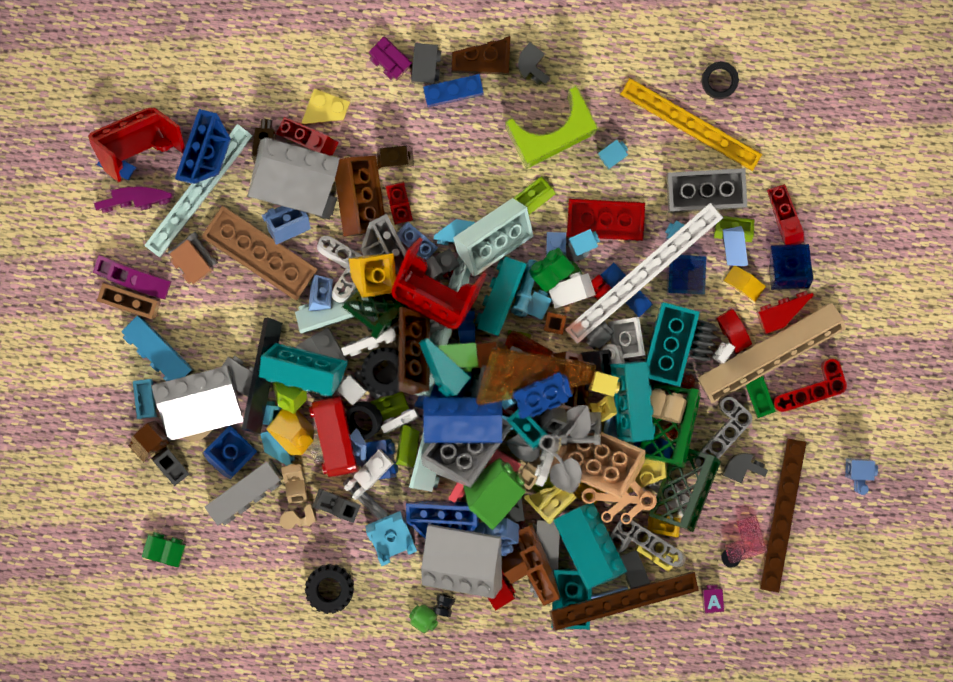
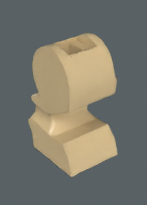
(528, 473)
(291, 518)

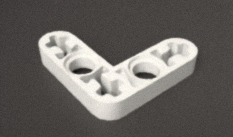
(350, 286)

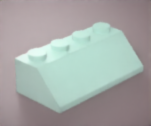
(494, 236)
(315, 320)
(422, 477)

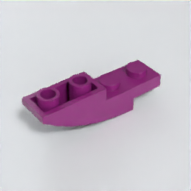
(141, 196)
(131, 277)

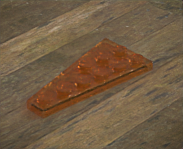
(515, 370)

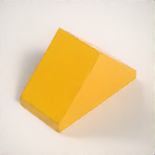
(745, 283)
(663, 528)

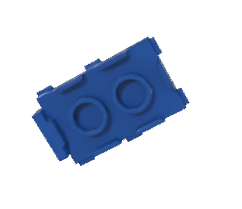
(542, 395)

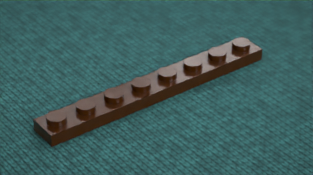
(783, 515)
(623, 601)

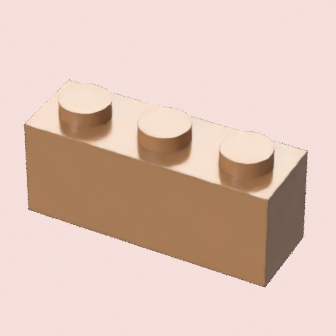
(128, 301)

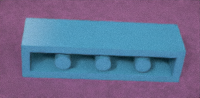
(156, 349)

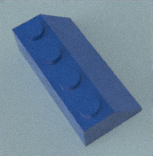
(461, 421)

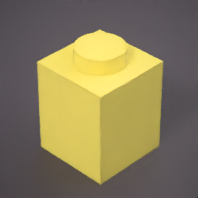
(604, 384)

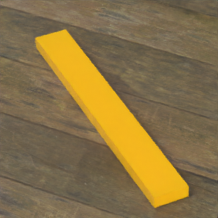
(691, 124)

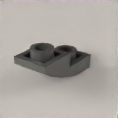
(635, 572)

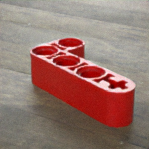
(808, 390)

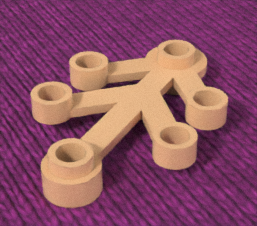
(623, 501)

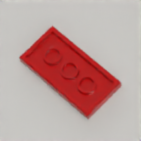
(608, 218)

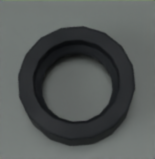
(734, 77)
(372, 411)

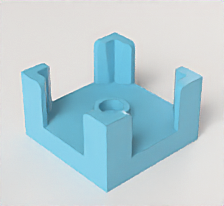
(390, 537)

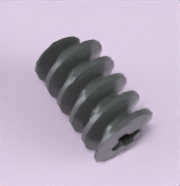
(703, 341)

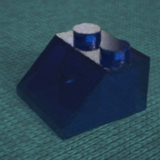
(790, 267)
(687, 275)

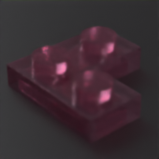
(751, 542)

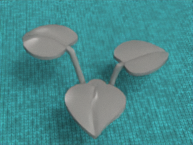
(568, 473)

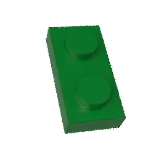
(760, 397)

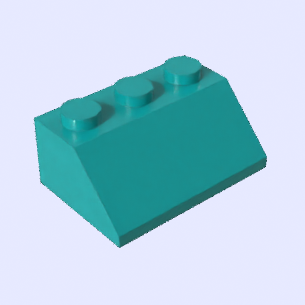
(571, 592)

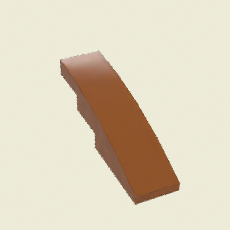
(538, 566)

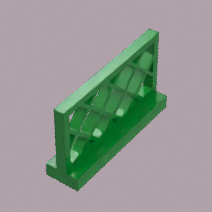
(684, 433)

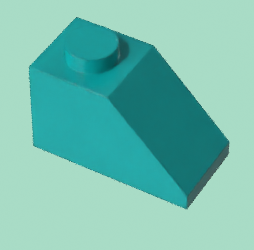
(527, 429)

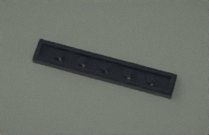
(259, 386)

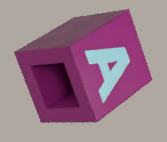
(712, 599)

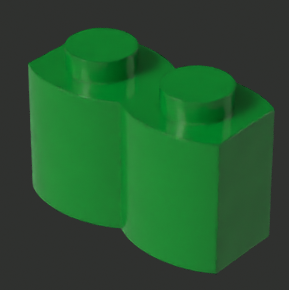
(551, 269)
(163, 549)

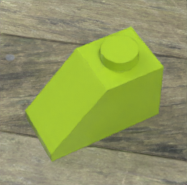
(289, 397)

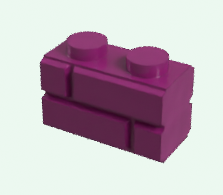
(389, 58)

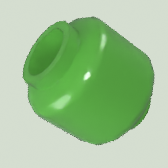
(423, 618)

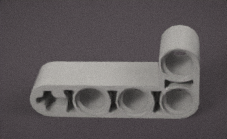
(732, 422)
(649, 545)

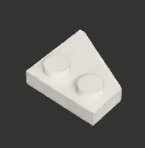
(405, 418)

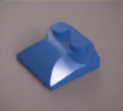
(229, 452)

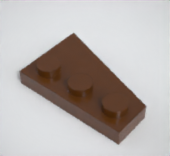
(483, 59)

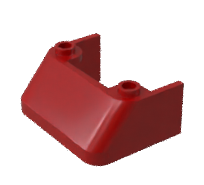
(132, 136)
(430, 296)
(334, 436)

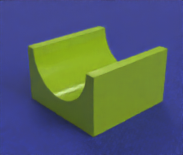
(538, 148)

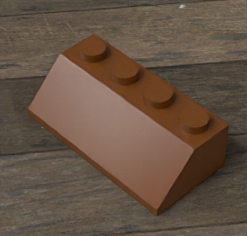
(358, 193)

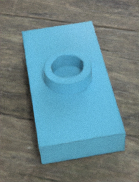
(144, 399)

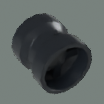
(446, 602)

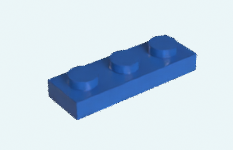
(639, 302)

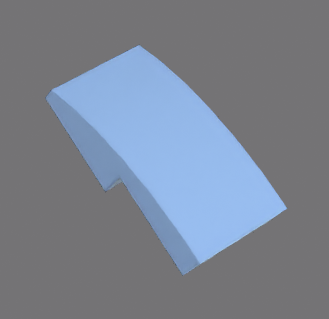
(409, 234)

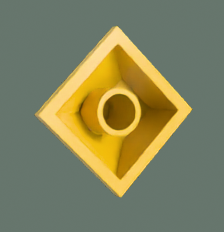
(373, 274)
(292, 432)

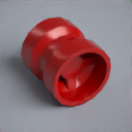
(604, 288)

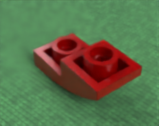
(399, 202)
(734, 330)

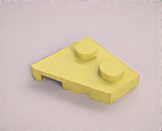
(325, 108)
(550, 502)

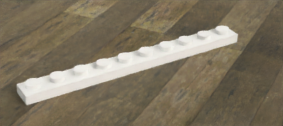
(644, 273)

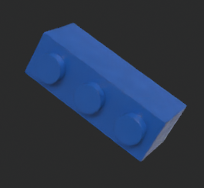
(453, 90)

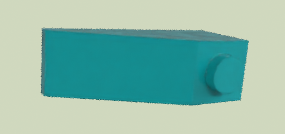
(444, 371)

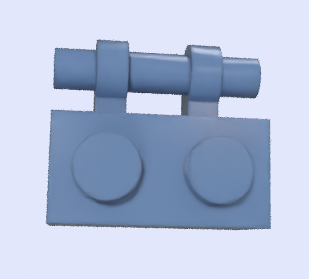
(285, 223)
(859, 471)
(506, 530)

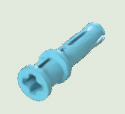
(524, 295)

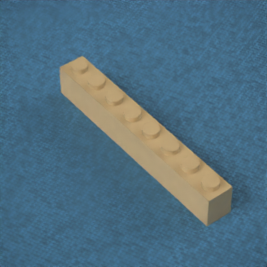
(772, 353)

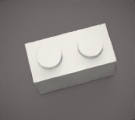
(572, 290)
(351, 389)

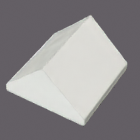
(628, 336)

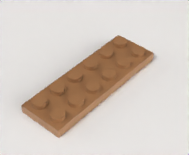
(259, 253)

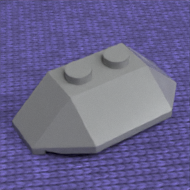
(383, 239)

